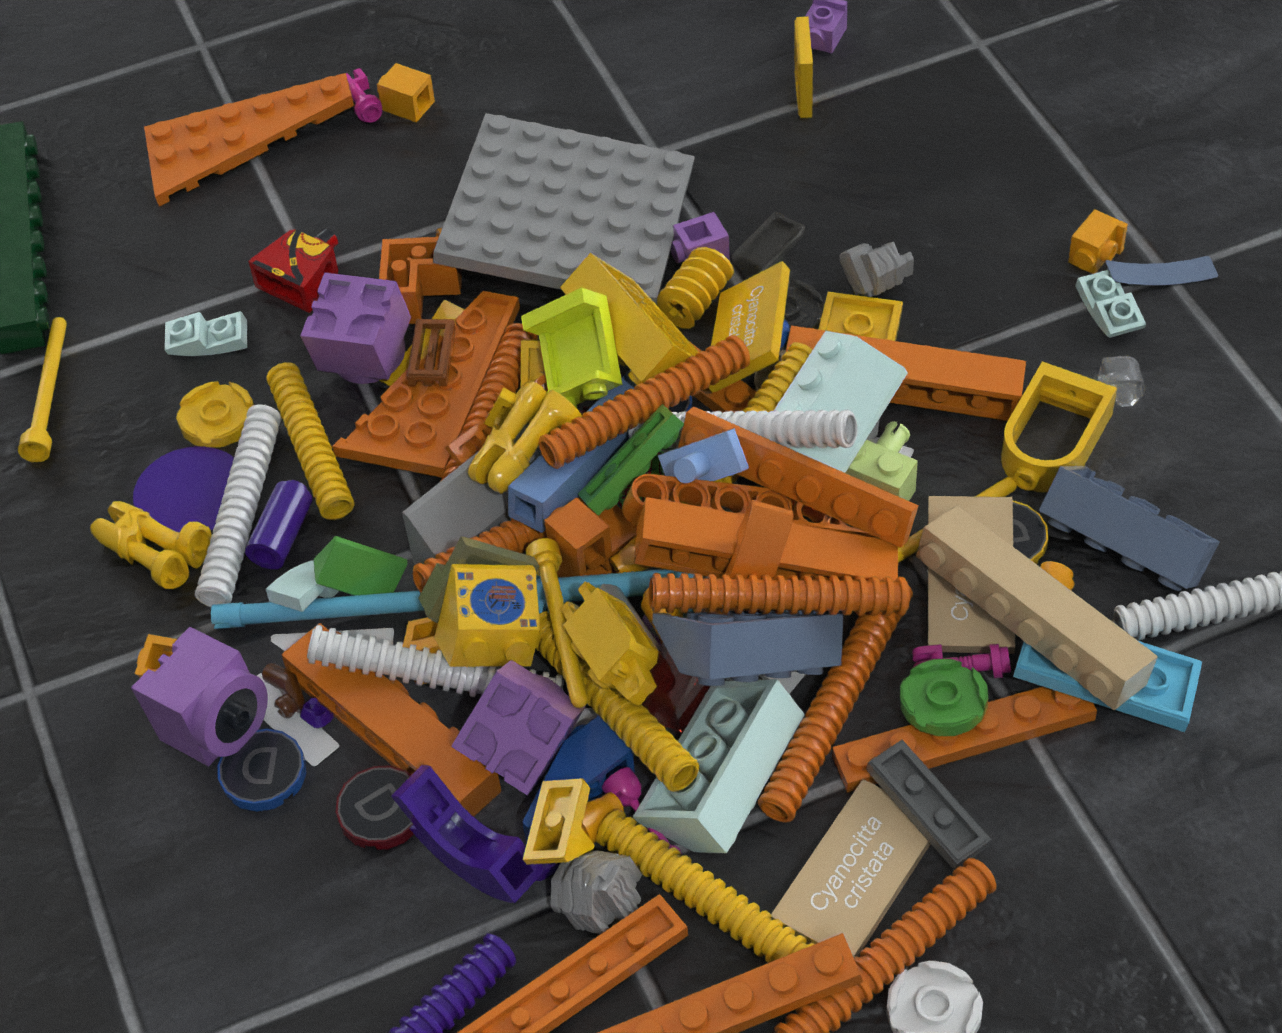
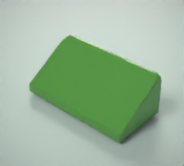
(357, 568)

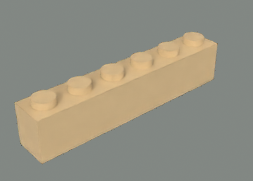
(1036, 607)

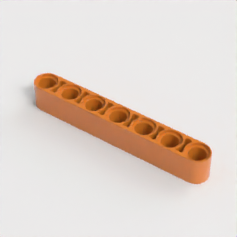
(719, 494)

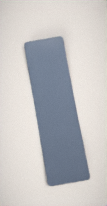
(1163, 273)

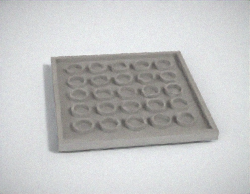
(552, 195)

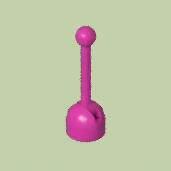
(628, 790)

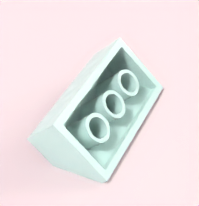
(844, 376)
(737, 743)

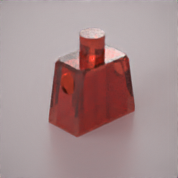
(676, 693)

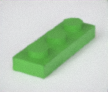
(631, 460)

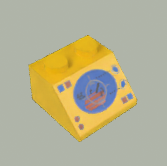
(489, 615)

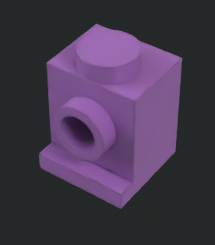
(827, 23)
(699, 232)

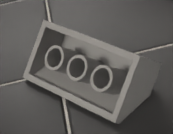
(454, 510)

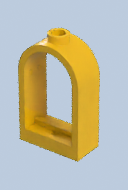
(1066, 391)

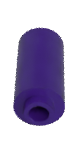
(279, 524)

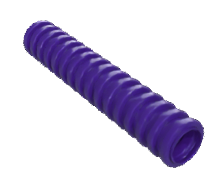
(459, 988)

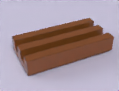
(429, 374)

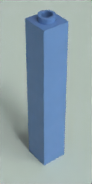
(544, 488)

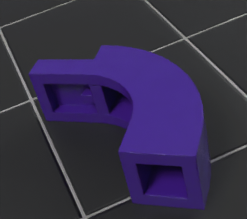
(461, 842)

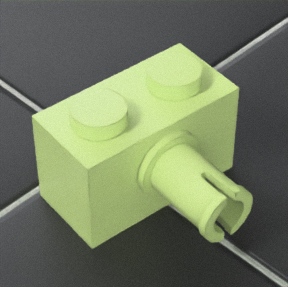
(884, 465)

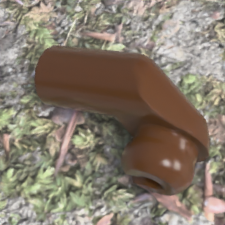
(287, 682)

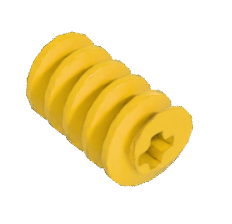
(694, 286)

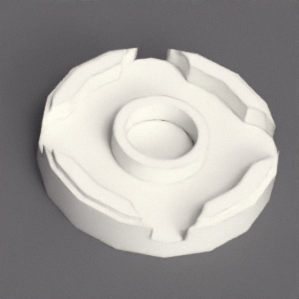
(934, 1000)

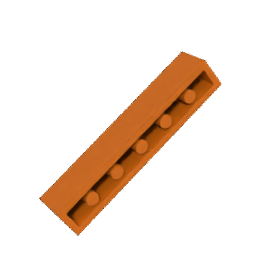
(945, 377)
(705, 539)
(393, 724)

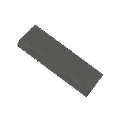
(928, 804)

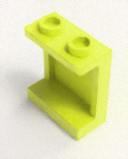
(576, 345)

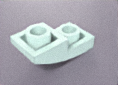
(1109, 305)
(198, 337)
(298, 588)

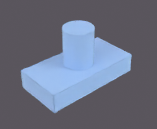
(706, 459)

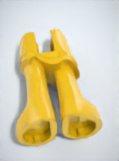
(503, 460)
(128, 537)

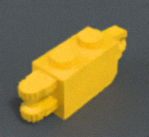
(611, 643)

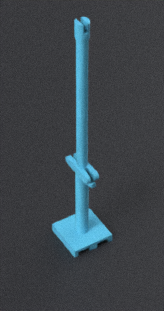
(239, 614)

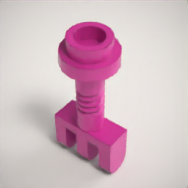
(367, 107)
(996, 660)

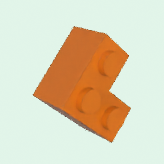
(412, 267)
(588, 539)

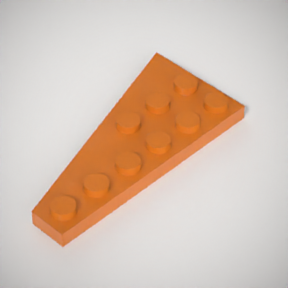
(231, 134)
(420, 420)

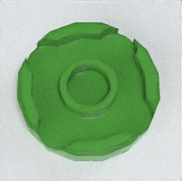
(943, 697)

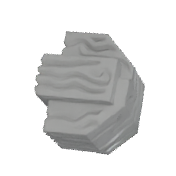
(875, 269)
(595, 890)

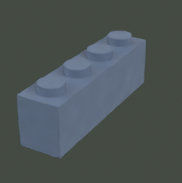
(1128, 527)
(751, 644)

